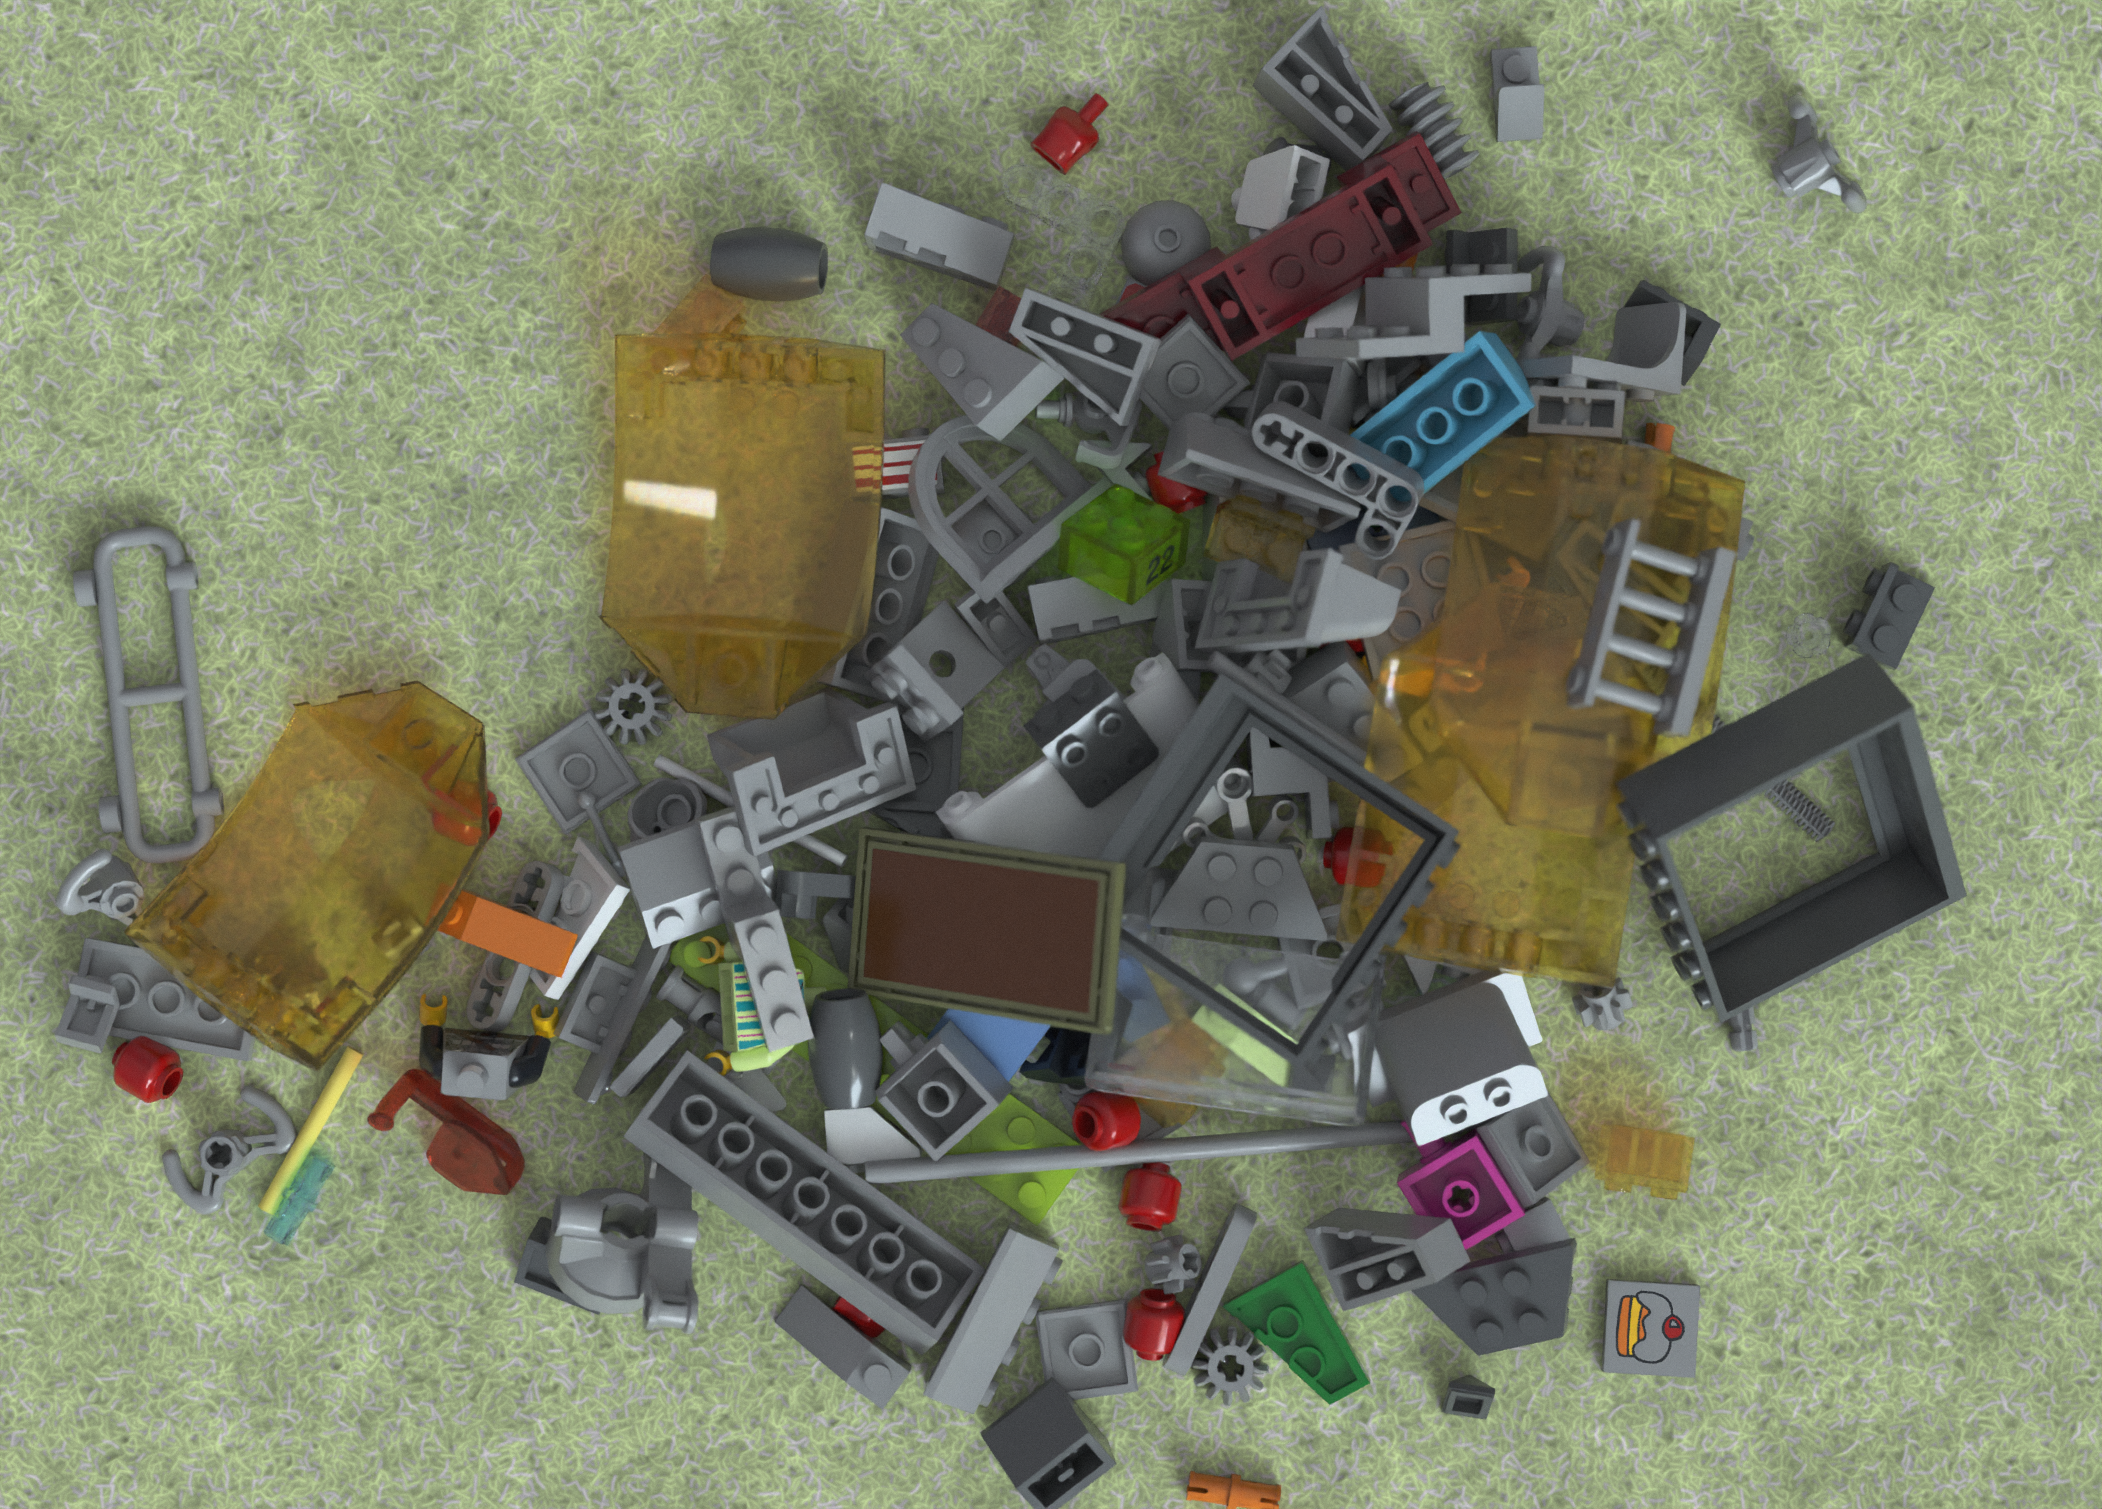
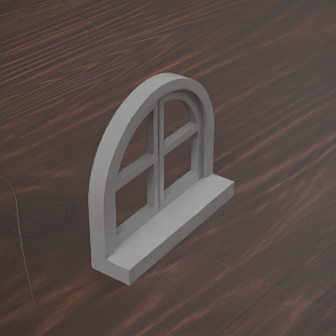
(1033, 539)

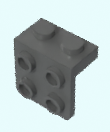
(1092, 739)

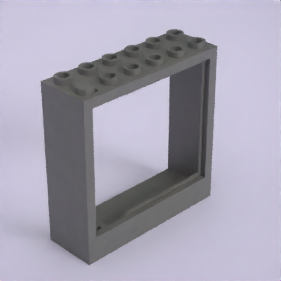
(1179, 790)
(1841, 915)

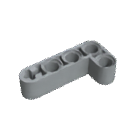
(1335, 473)

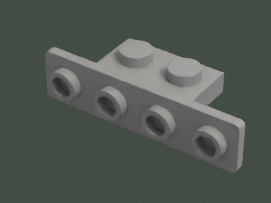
(604, 1011)

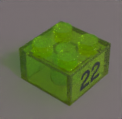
(1123, 543)

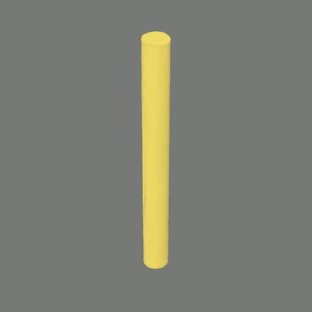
(311, 1129)

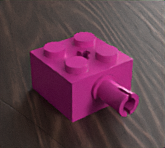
(1467, 1164)

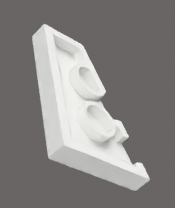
(585, 909)

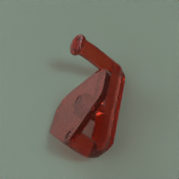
(467, 1143)

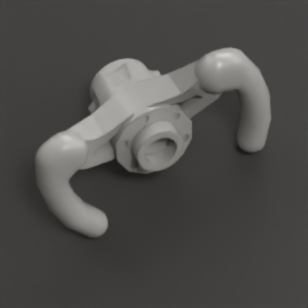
(1813, 162)
(1544, 312)
(111, 888)
(229, 1153)

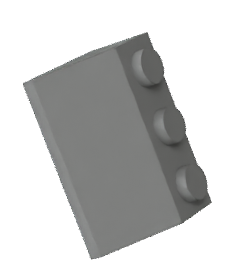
(675, 885)

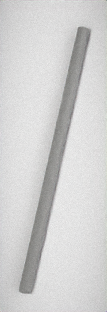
(1136, 1152)

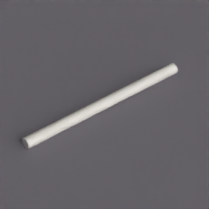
(725, 797)

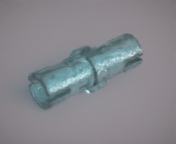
(299, 1199)

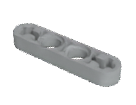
(489, 975)
(1211, 1287)

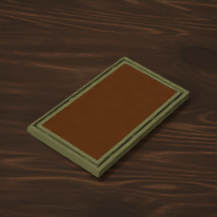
(987, 929)

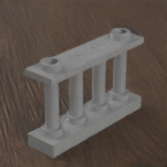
(1695, 618)

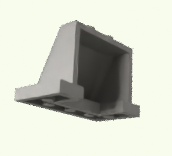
(1321, 605)
(811, 766)
(1457, 1055)

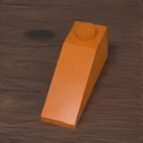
(509, 933)

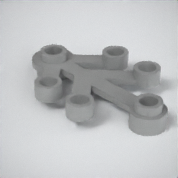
(1235, 797)

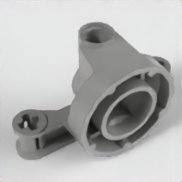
(635, 1272)

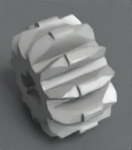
(627, 692)
(1242, 1356)

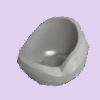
(664, 805)

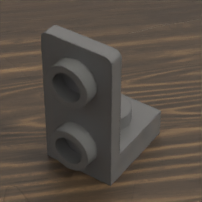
(1698, 331)

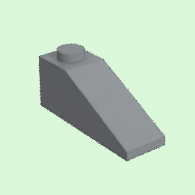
(843, 1347)

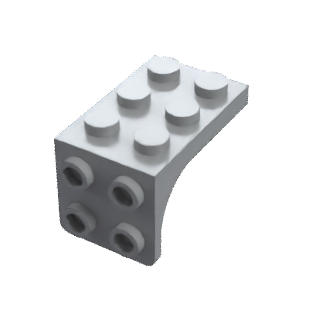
(1642, 361)

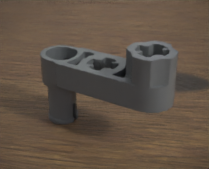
(799, 891)

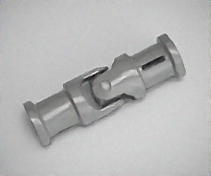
(697, 1004)

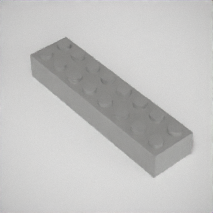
(805, 1203)

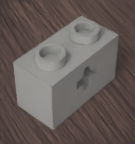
(1577, 413)

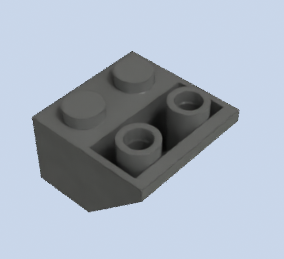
(1049, 1447)

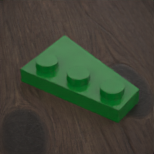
(1302, 1330)

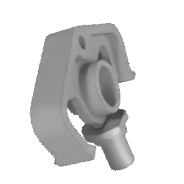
(1091, 420)

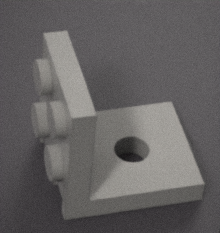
(922, 697)

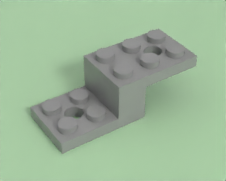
(1413, 312)

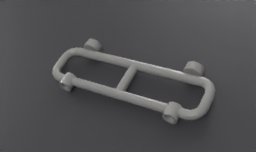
(97, 588)

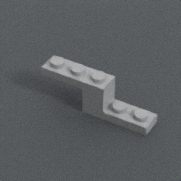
(755, 931)

